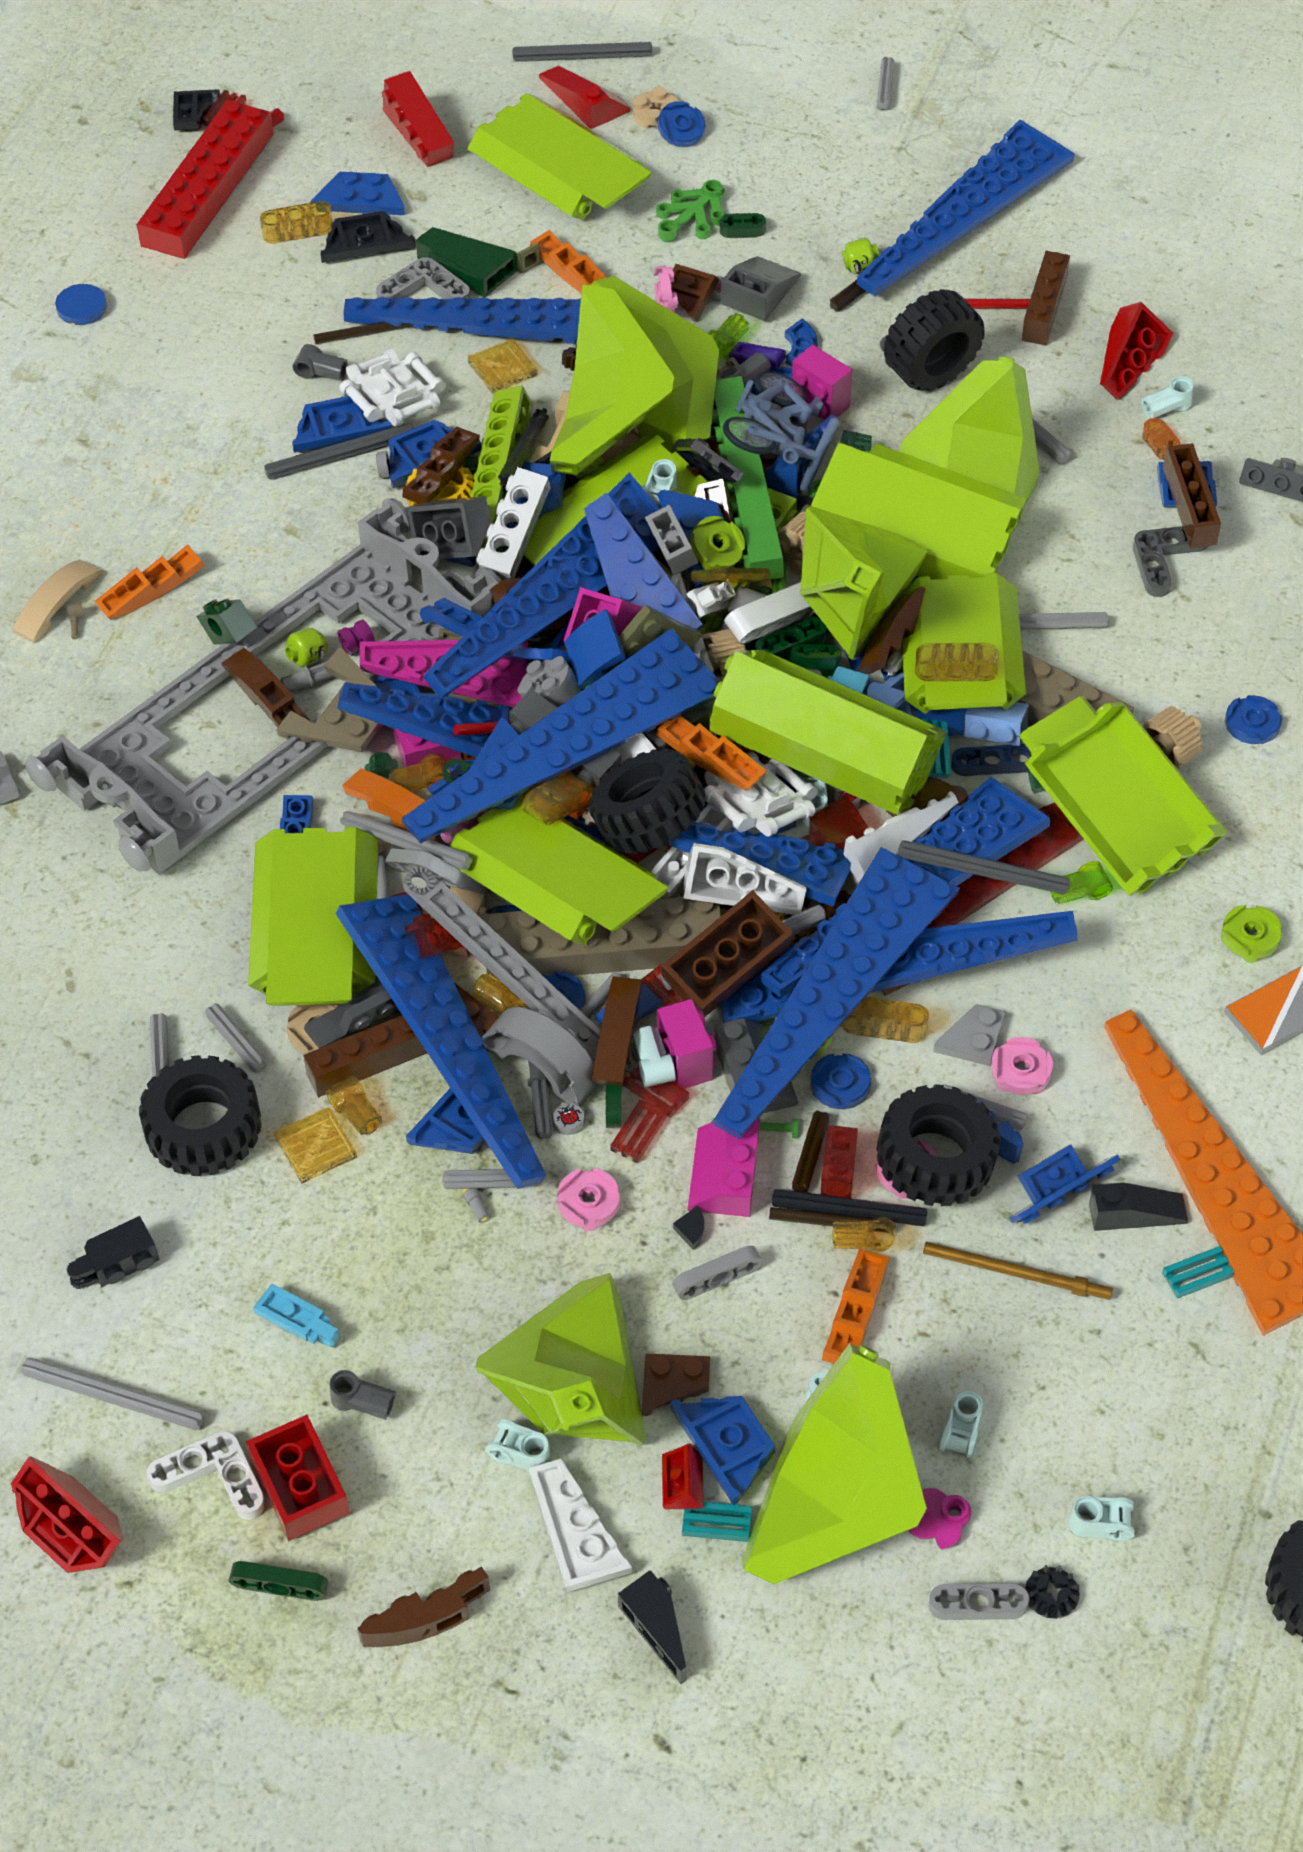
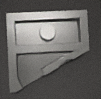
(973, 1035)

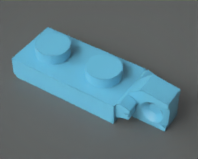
(296, 1316)

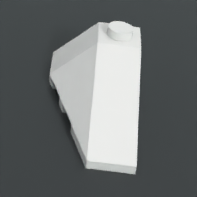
(726, 878)

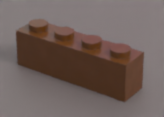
(1045, 297)
(1191, 496)
(362, 1054)

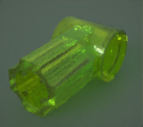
(729, 334)
(1088, 881)

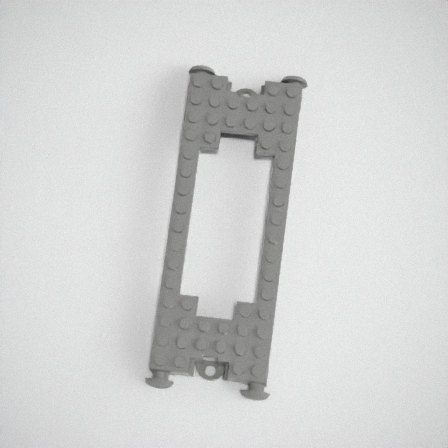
(171, 819)

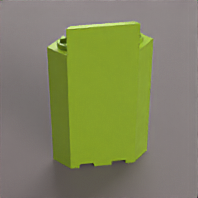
(557, 157)
(635, 459)
(948, 514)
(966, 612)
(1120, 792)
(556, 872)
(296, 938)

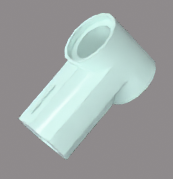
(1175, 397)
(653, 1062)

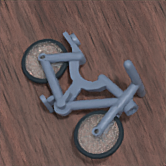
(762, 435)

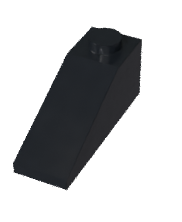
(1134, 1206)
(651, 1611)

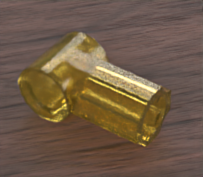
(420, 775)
(495, 993)
(350, 1098)
(860, 1234)

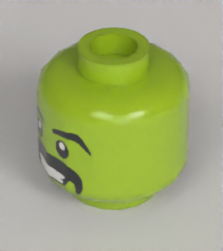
(859, 255)
(306, 647)

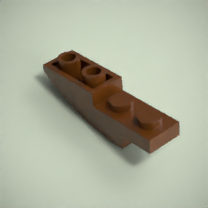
(262, 686)
(414, 1620)

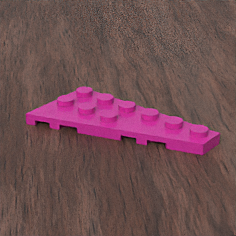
(412, 659)

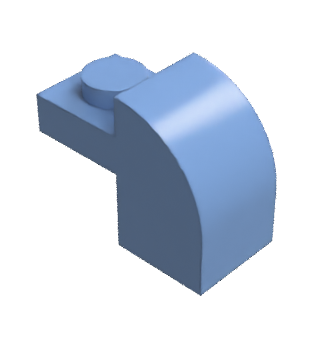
(891, 692)

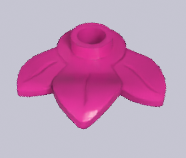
(938, 1522)

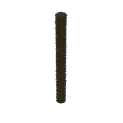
(356, 332)
(812, 1217)

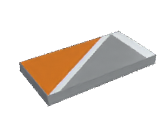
(1271, 1012)

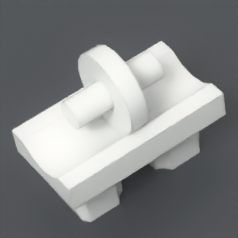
(711, 598)

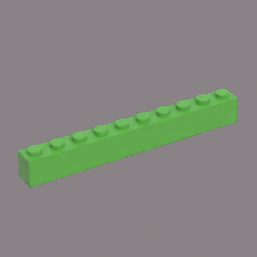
(750, 493)

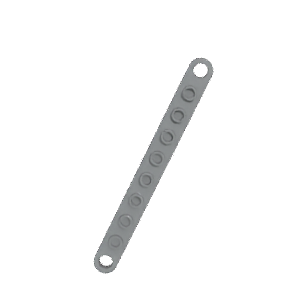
(501, 958)

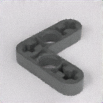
(1158, 548)

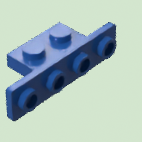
(1055, 1177)

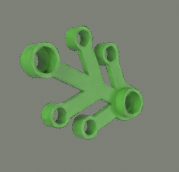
(710, 192)

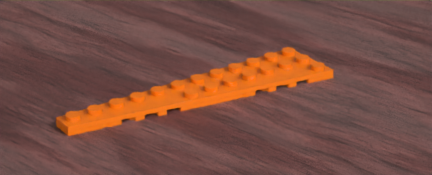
(1233, 1200)

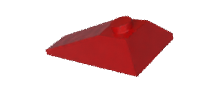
(586, 99)
(1132, 346)

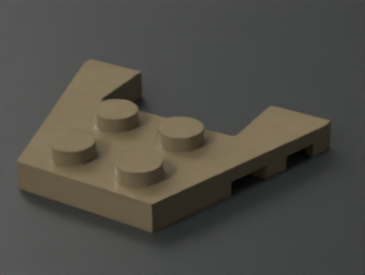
(335, 725)

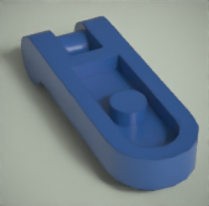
(450, 616)

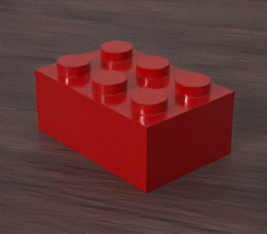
(298, 1477)

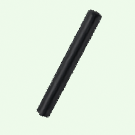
(848, 1206)

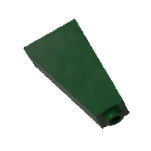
(471, 260)

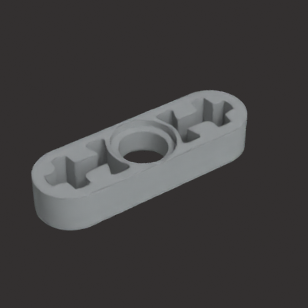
(717, 1272)
(968, 1612)

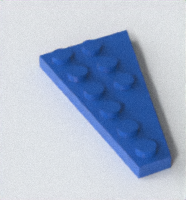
(630, 567)
(422, 714)
(817, 868)

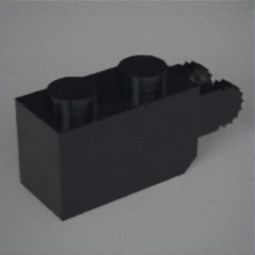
(114, 1255)

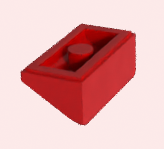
(682, 1478)

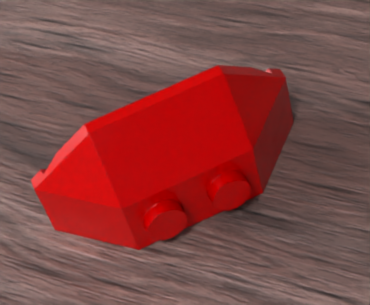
(64, 1517)

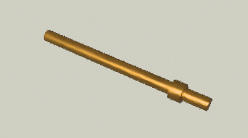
(1078, 1285)

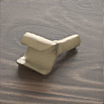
(75, 612)

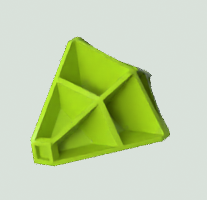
(689, 356)
(613, 381)
(983, 429)
(854, 574)
(572, 1367)
(839, 1475)

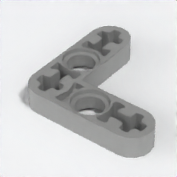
(421, 276)
(406, 859)

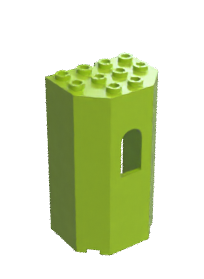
(825, 729)

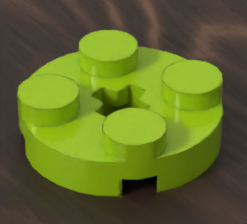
(707, 553)
(1251, 946)

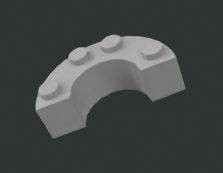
(546, 1046)

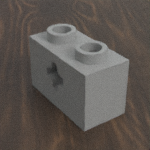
(671, 539)

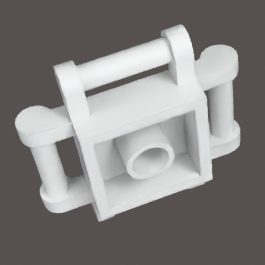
(391, 388)
(767, 803)

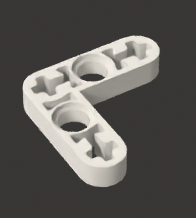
(221, 1462)

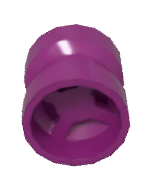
(351, 637)

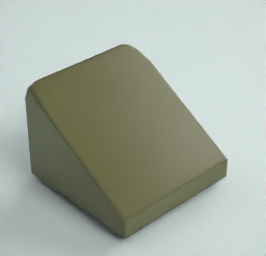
(528, 258)

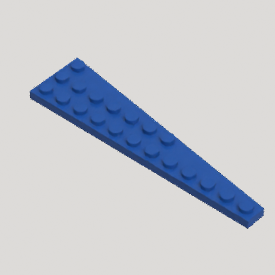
(1000, 178)
(482, 316)
(541, 595)
(625, 702)
(983, 827)
(869, 936)
(930, 955)
(442, 1025)

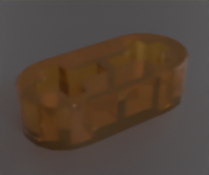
(1158, 441)

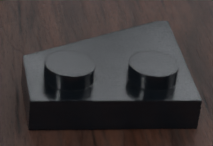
(191, 107)

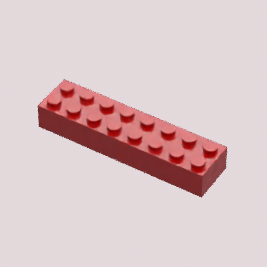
(205, 179)

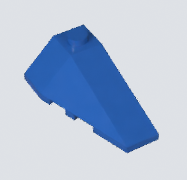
(787, 477)

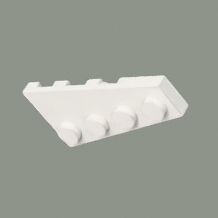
(577, 1536)

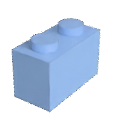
(997, 724)

